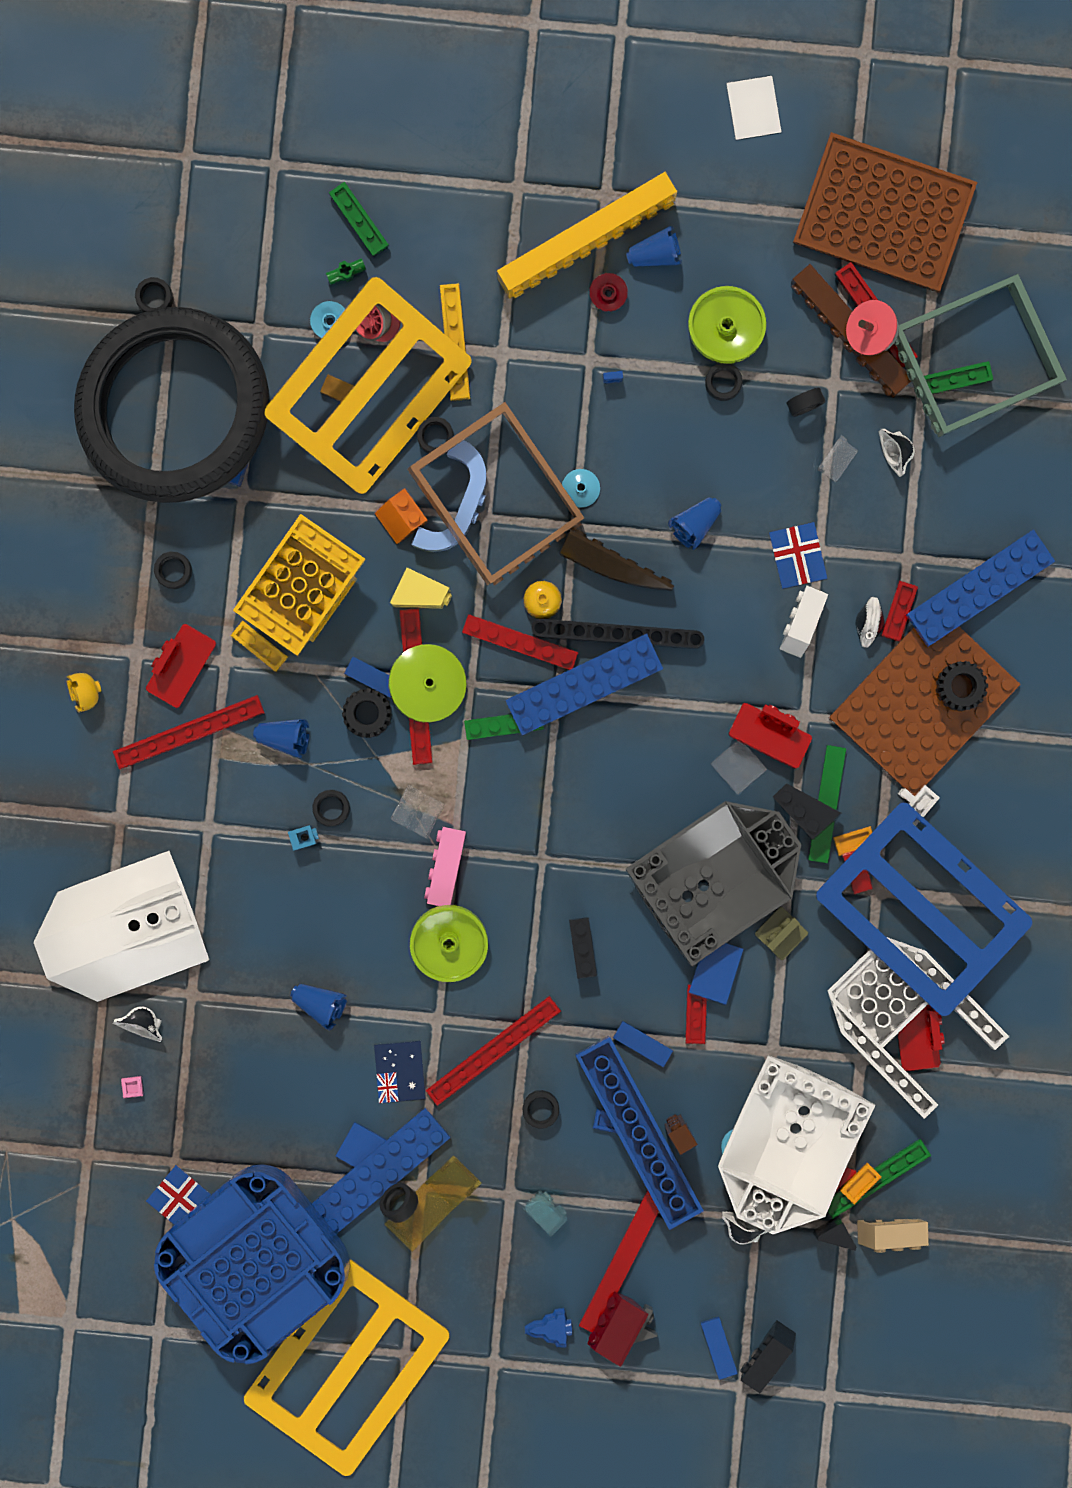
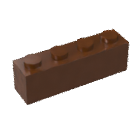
(680, 1133)

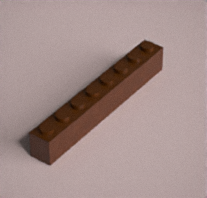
(835, 313)

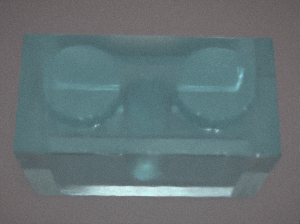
(546, 1212)

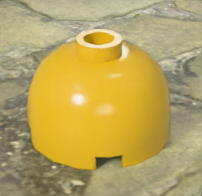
(542, 600)
(83, 691)

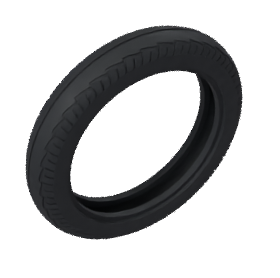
(122, 345)

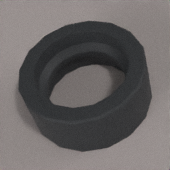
(142, 286)
(723, 367)
(805, 402)
(427, 423)
(158, 570)
(331, 793)
(555, 1109)
(408, 1207)

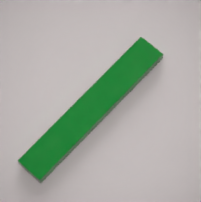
(829, 795)
(888, 1170)

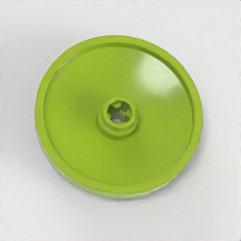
(730, 308)
(409, 686)
(448, 960)

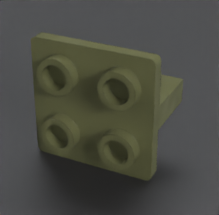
(781, 933)

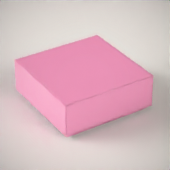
(132, 1087)

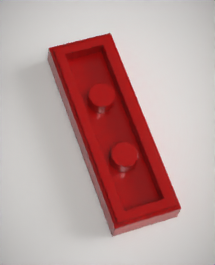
(899, 608)
(695, 1019)

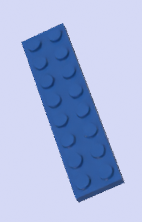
(980, 588)
(584, 684)
(381, 1170)

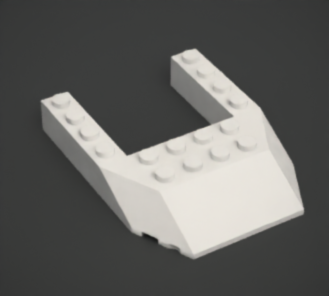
(877, 1004)

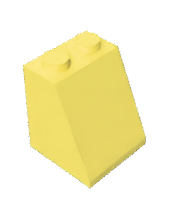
(420, 592)

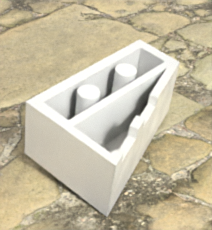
(803, 621)

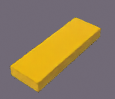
(259, 646)

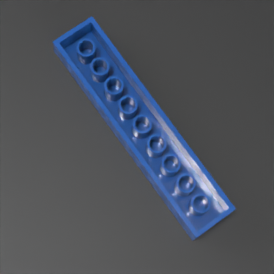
(639, 1132)

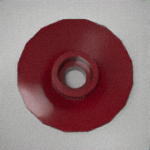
(612, 283)

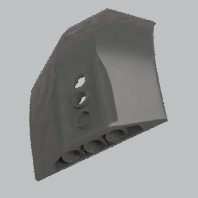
(743, 856)

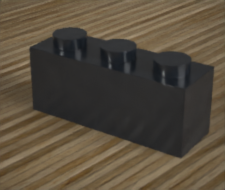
(582, 947)

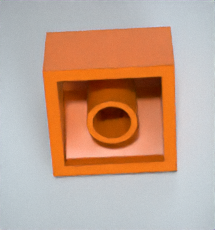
(401, 516)

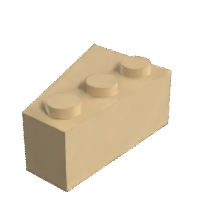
(893, 1234)

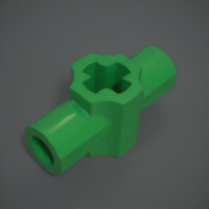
(338, 275)

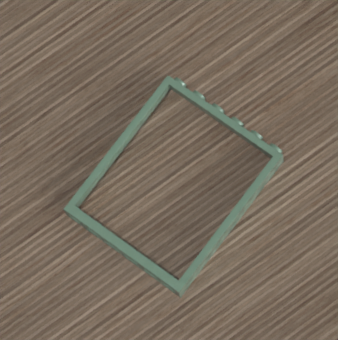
(1035, 331)

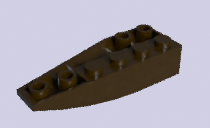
(610, 563)

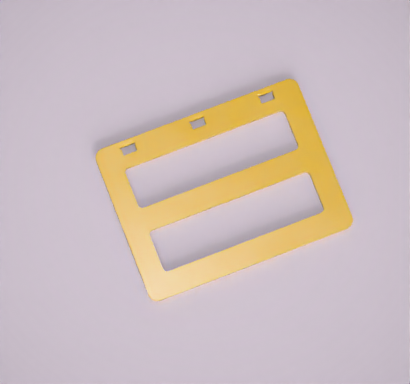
(414, 328)
(303, 1428)

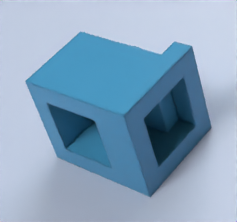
(296, 837)

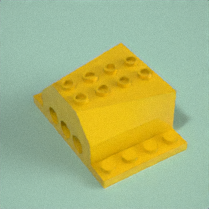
(300, 585)

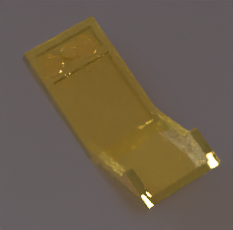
(436, 1199)

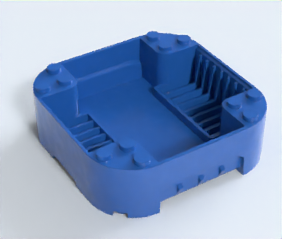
(252, 1263)

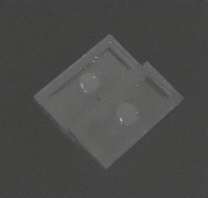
(738, 766)
(417, 811)

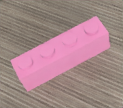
(446, 866)

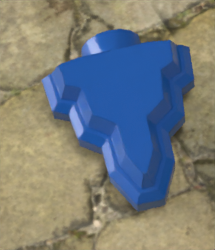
(552, 1328)

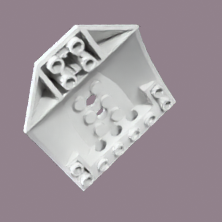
(88, 936)
(786, 1176)

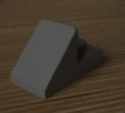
(646, 1332)

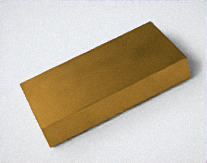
(335, 388)

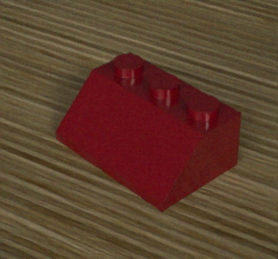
(617, 1328)

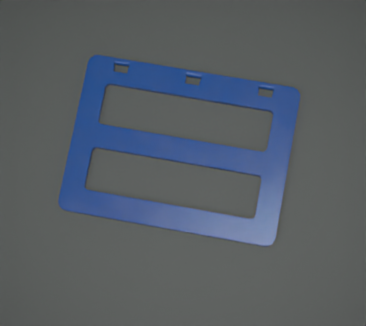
(978, 960)

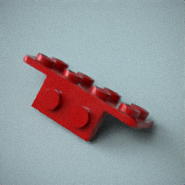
(179, 665)
(771, 733)
(921, 1041)

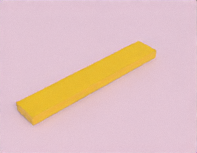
(454, 330)

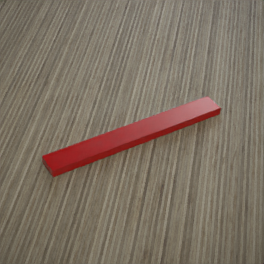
(418, 730)
(188, 732)
(493, 1050)
(621, 1261)

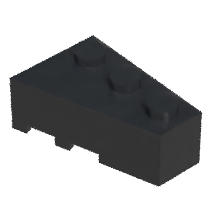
(807, 811)
(768, 1357)

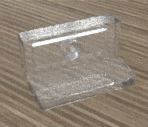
(837, 459)

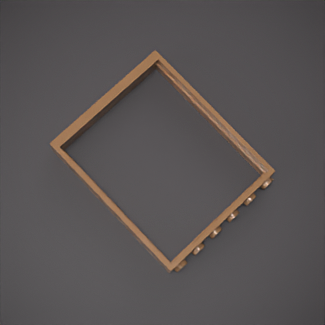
(415, 472)

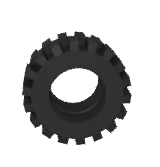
(978, 686)
(354, 701)

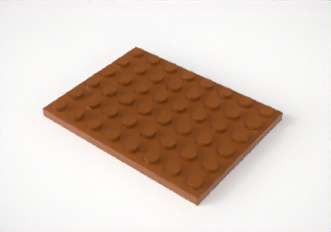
(885, 212)
(899, 713)

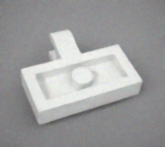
(921, 802)

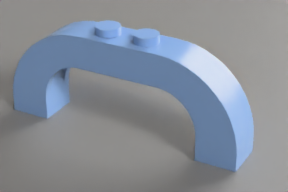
(473, 497)

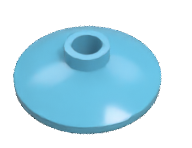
(322, 313)
(589, 480)

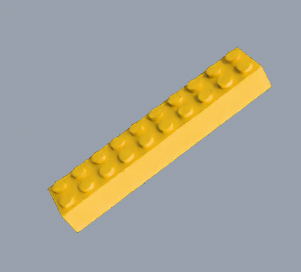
(587, 235)

